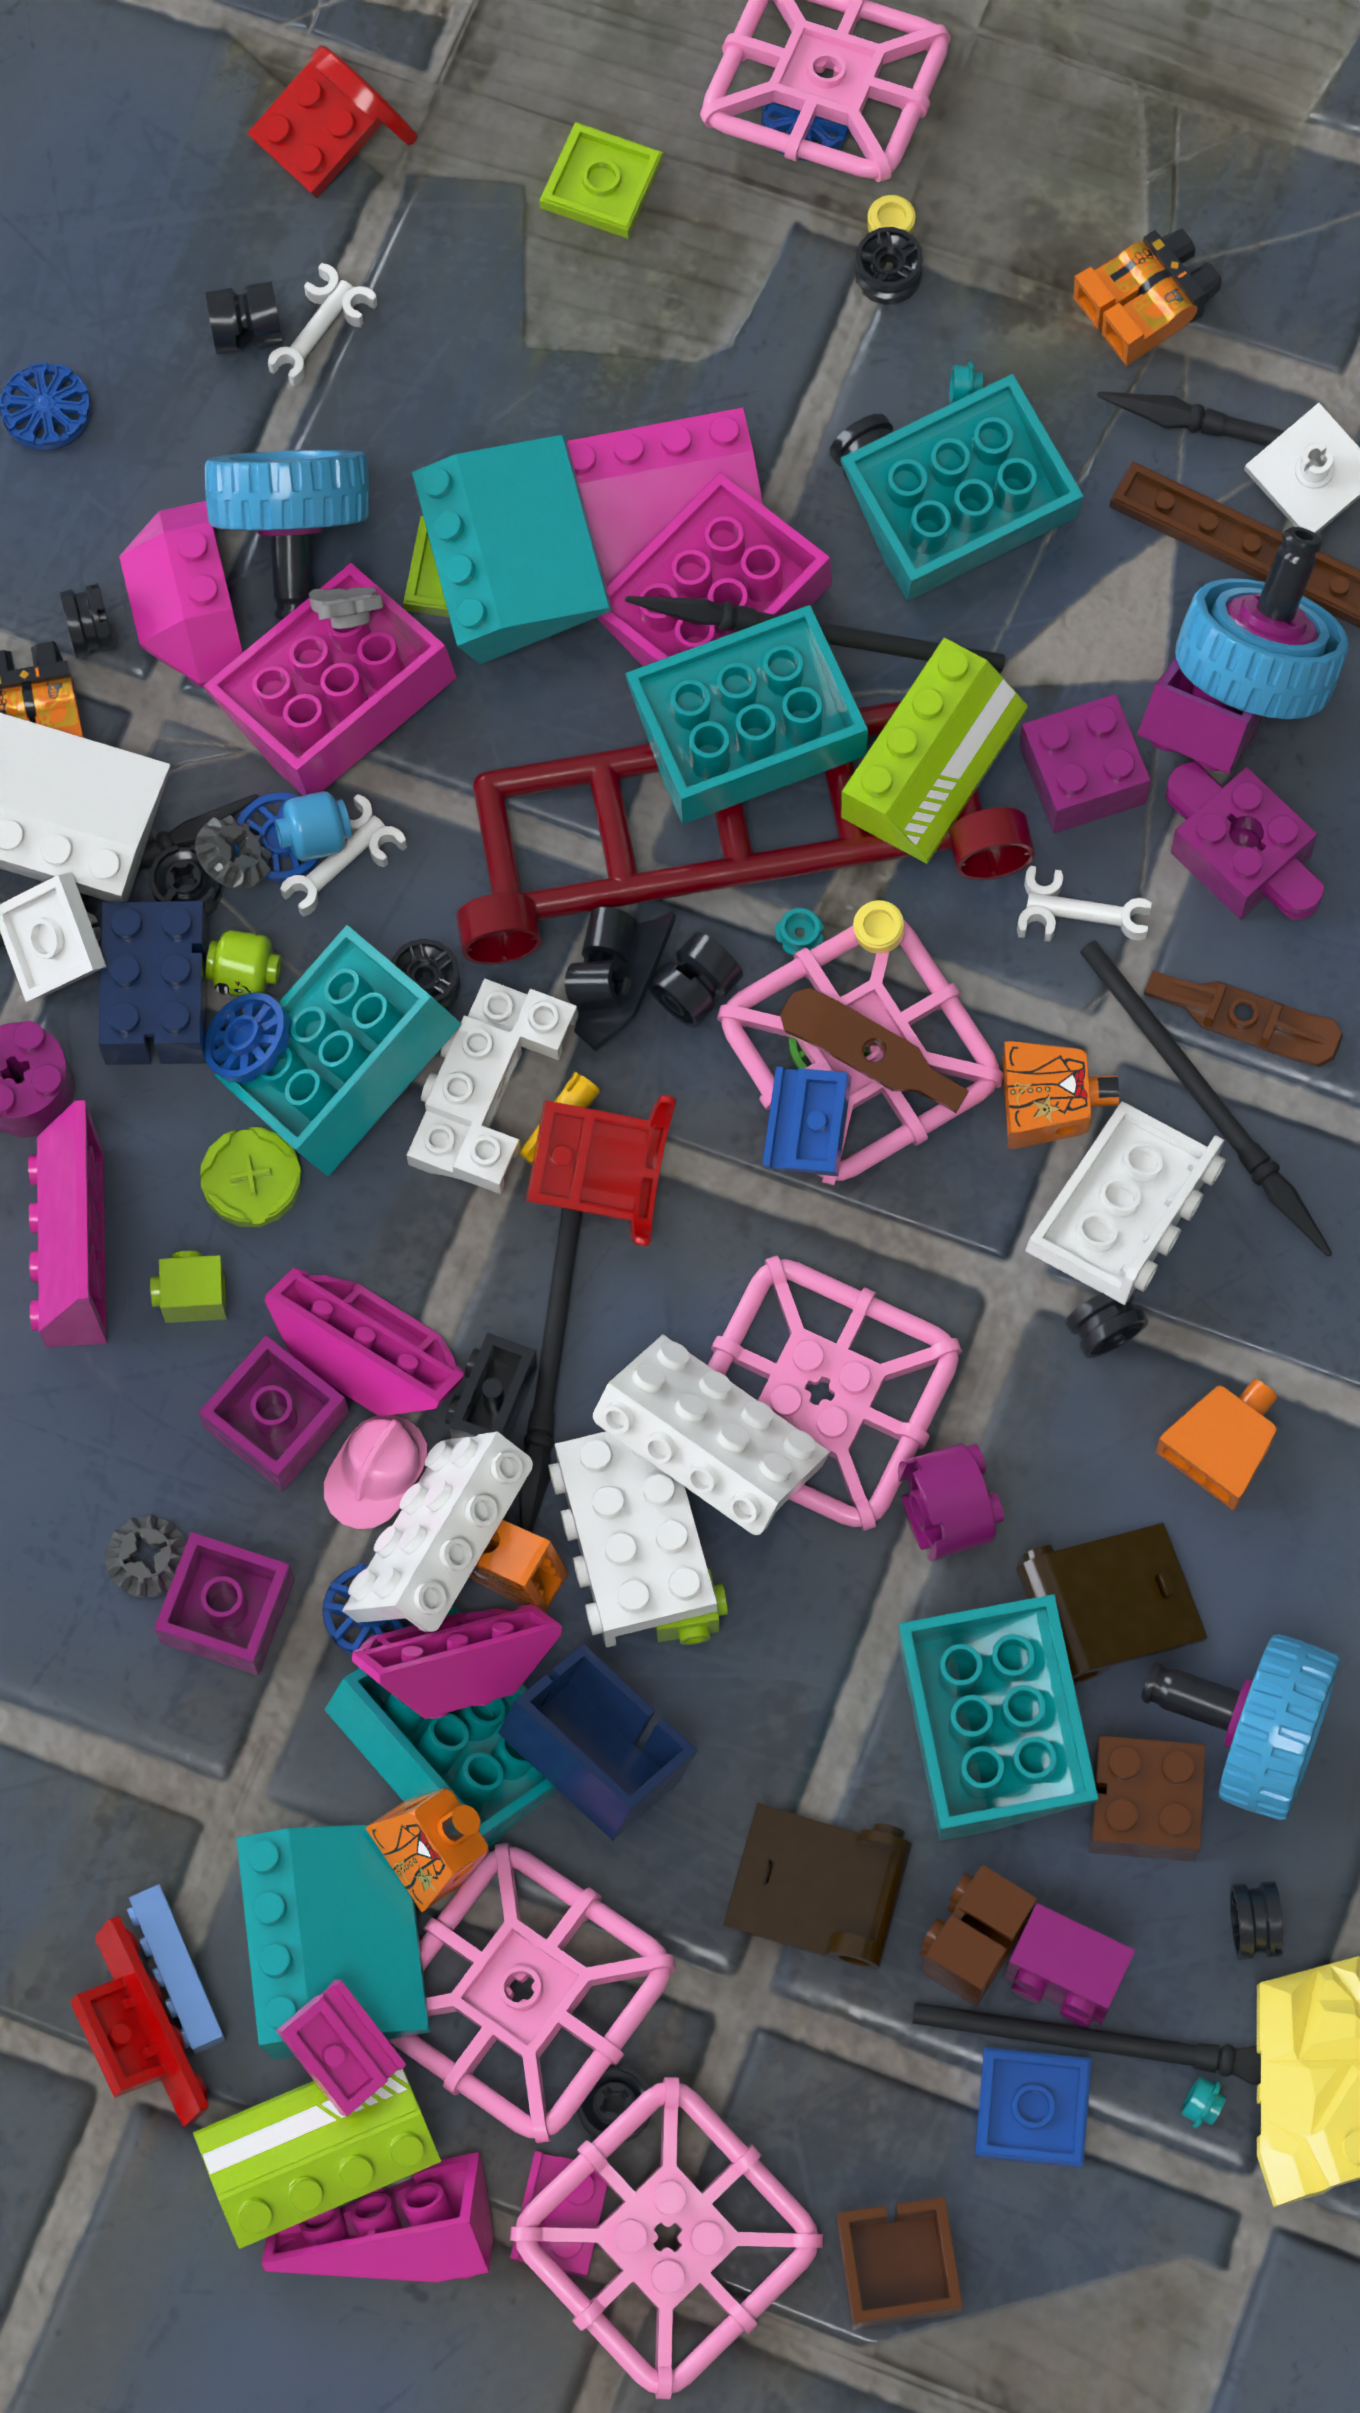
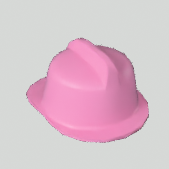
(374, 1471)

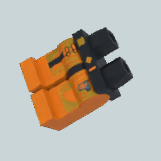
(1146, 293)
(40, 692)

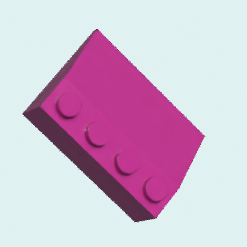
(648, 474)
(719, 551)
(329, 694)
(70, 1231)

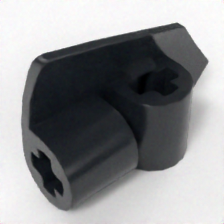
(615, 971)

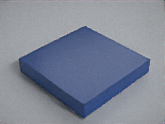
(1033, 2108)

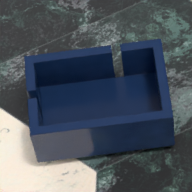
(153, 982)
(588, 1741)

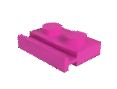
(341, 2047)
(579, 2210)

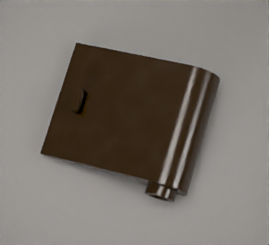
(1115, 1598)
(825, 1888)

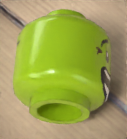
(242, 963)

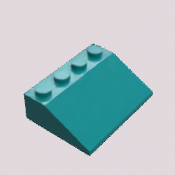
(961, 487)
(511, 545)
(747, 714)
(351, 1052)
(996, 1716)
(443, 1752)
(324, 1911)

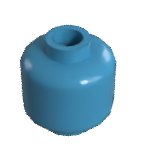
(313, 826)

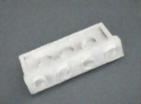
(1126, 1203)
(708, 1434)
(439, 1531)
(631, 1536)

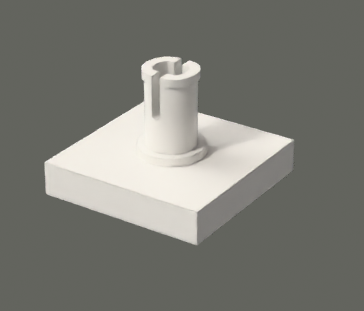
(1310, 470)
(50, 937)

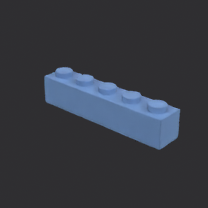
(175, 1969)

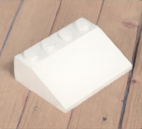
(75, 808)

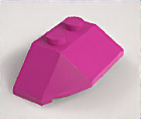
(181, 594)
(362, 1344)
(461, 1663)

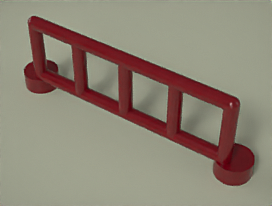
(506, 923)

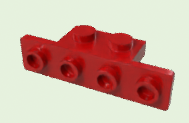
(132, 2030)

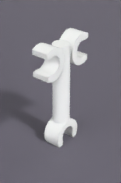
(333, 298)
(366, 832)
(1045, 904)

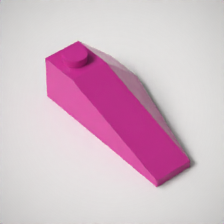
(413, 2231)

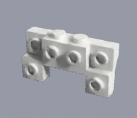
(474, 1077)

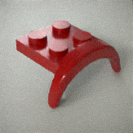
(324, 121)
(601, 1162)

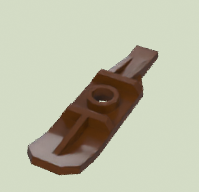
(1273, 1025)
(848, 1033)

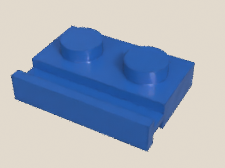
(807, 1121)

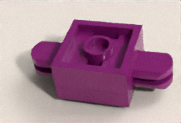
(1233, 860)

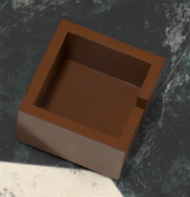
(1149, 1798)
(978, 1935)
(898, 2267)

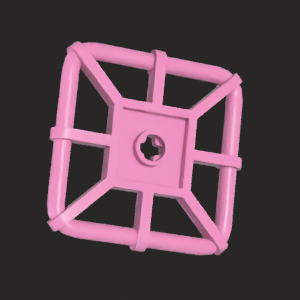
(837, 98)
(877, 1005)
(850, 1377)
(558, 1989)
(630, 2235)

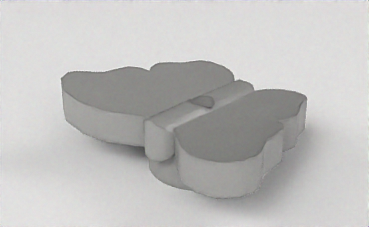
(345, 607)

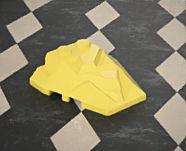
(1309, 2080)

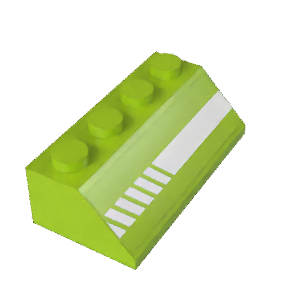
(933, 752)
(306, 2158)

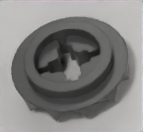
(214, 854)
(135, 1577)

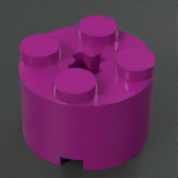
(48, 1082)
(950, 1501)

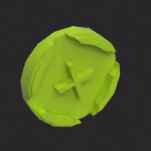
(250, 1177)

